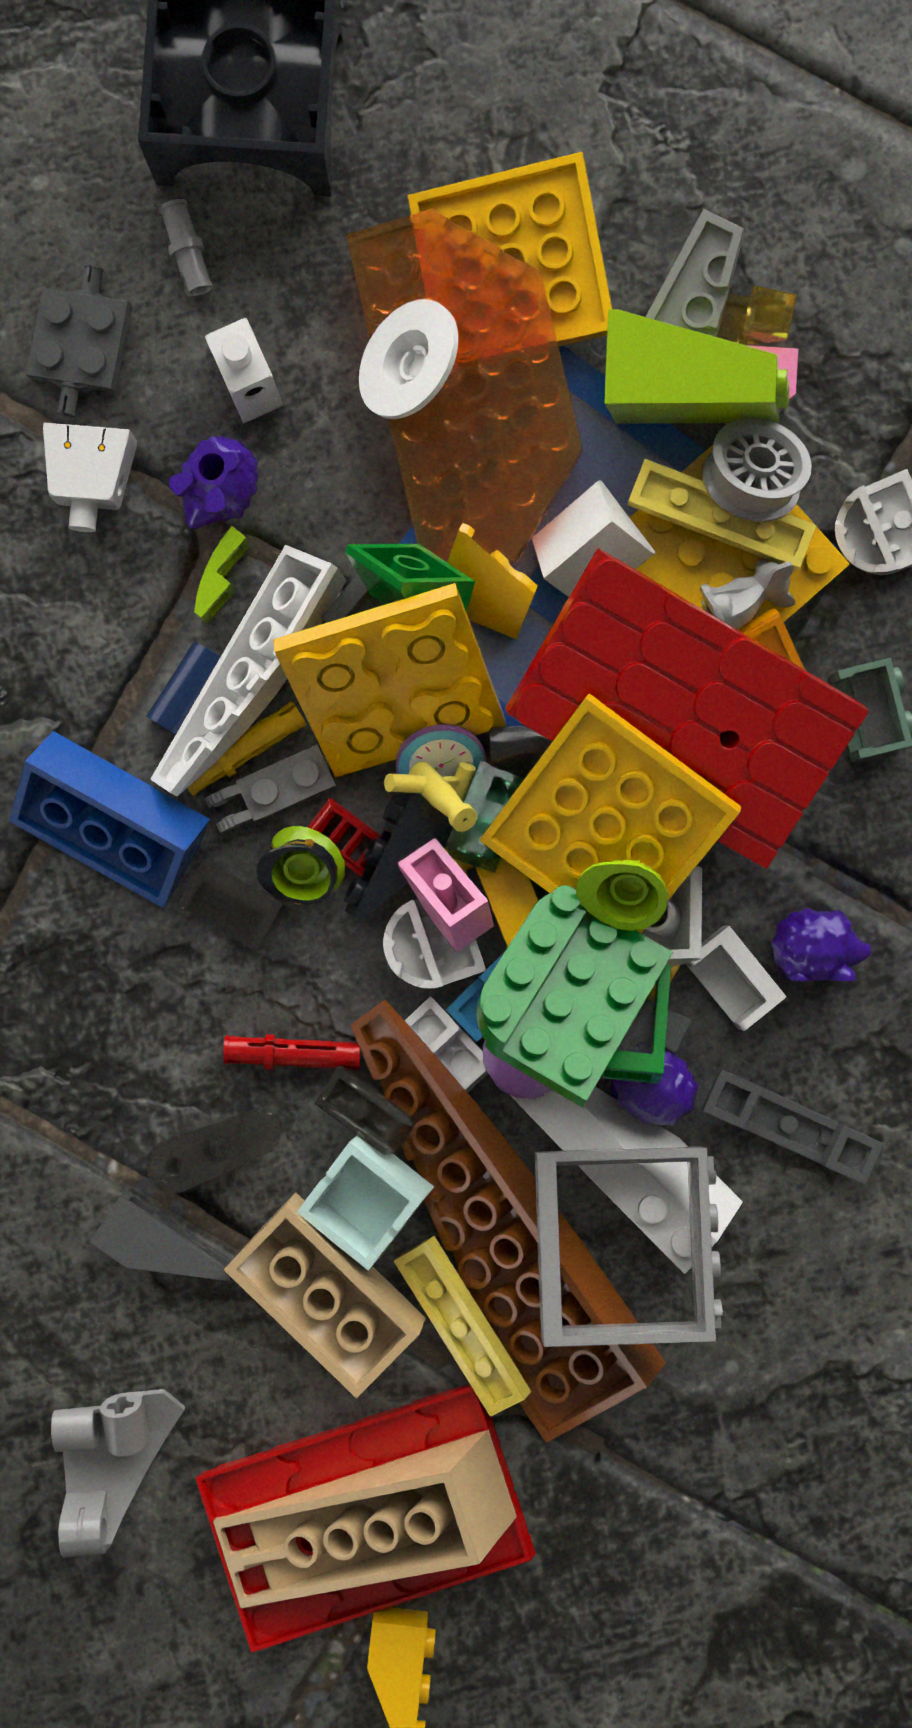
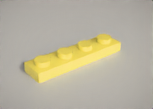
(688, 504)
(462, 1326)

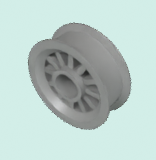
(756, 469)

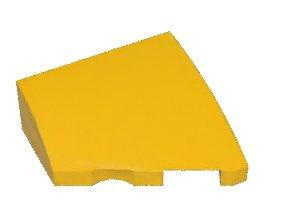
(499, 593)

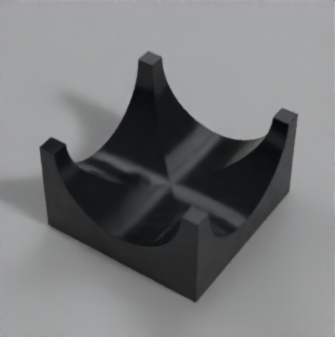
(240, 86)

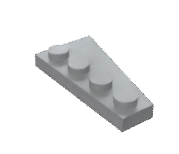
(700, 277)

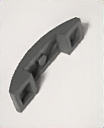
(792, 1126)

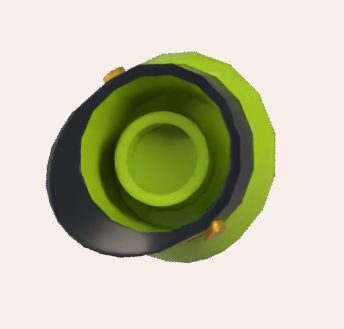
(301, 866)

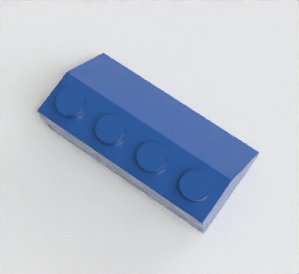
(107, 818)

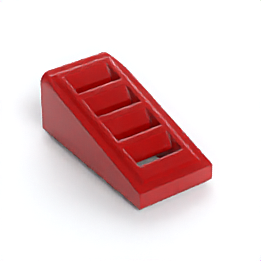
(324, 817)

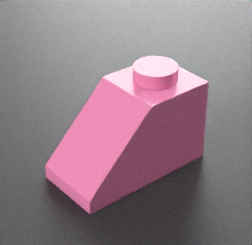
(447, 894)

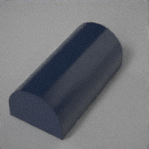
(183, 687)

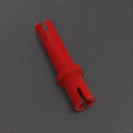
(290, 1052)

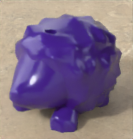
(216, 481)
(818, 946)
(659, 1102)

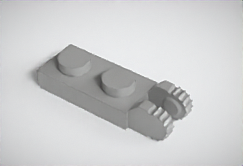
(275, 788)

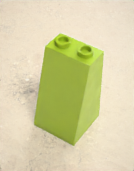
(687, 376)

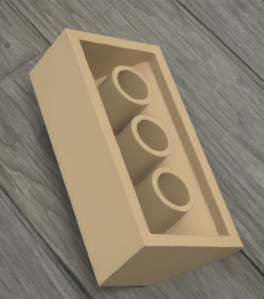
(325, 1298)

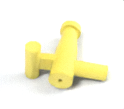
(441, 792)

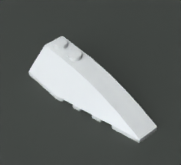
(248, 671)
(648, 1193)

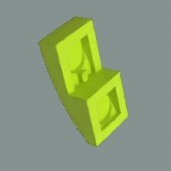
(213, 587)

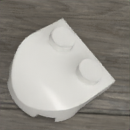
(877, 525)
(423, 954)

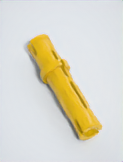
(252, 743)

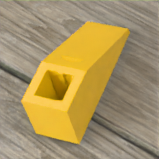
(396, 1663)

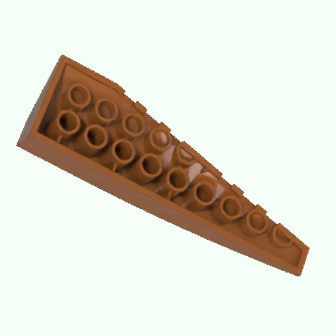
(489, 1223)

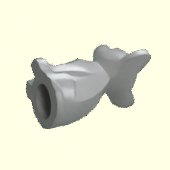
(741, 598)

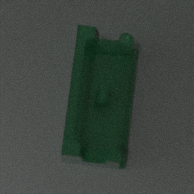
(487, 795)

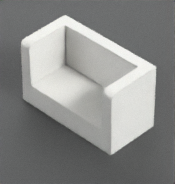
(735, 978)

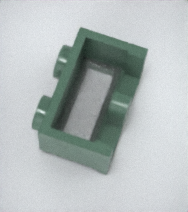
(879, 689)

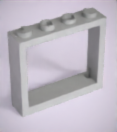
(705, 1262)

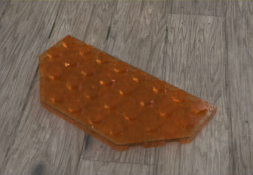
(504, 421)

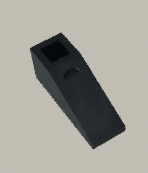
(408, 827)

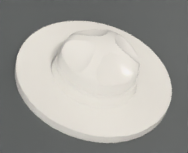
(408, 359)

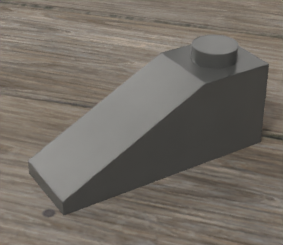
(151, 1241)

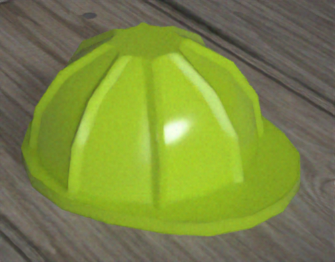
(623, 894)

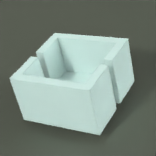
(366, 1202)

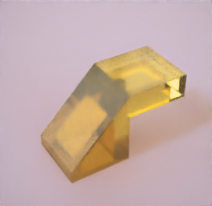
(757, 318)

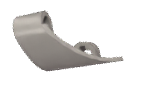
(106, 1461)

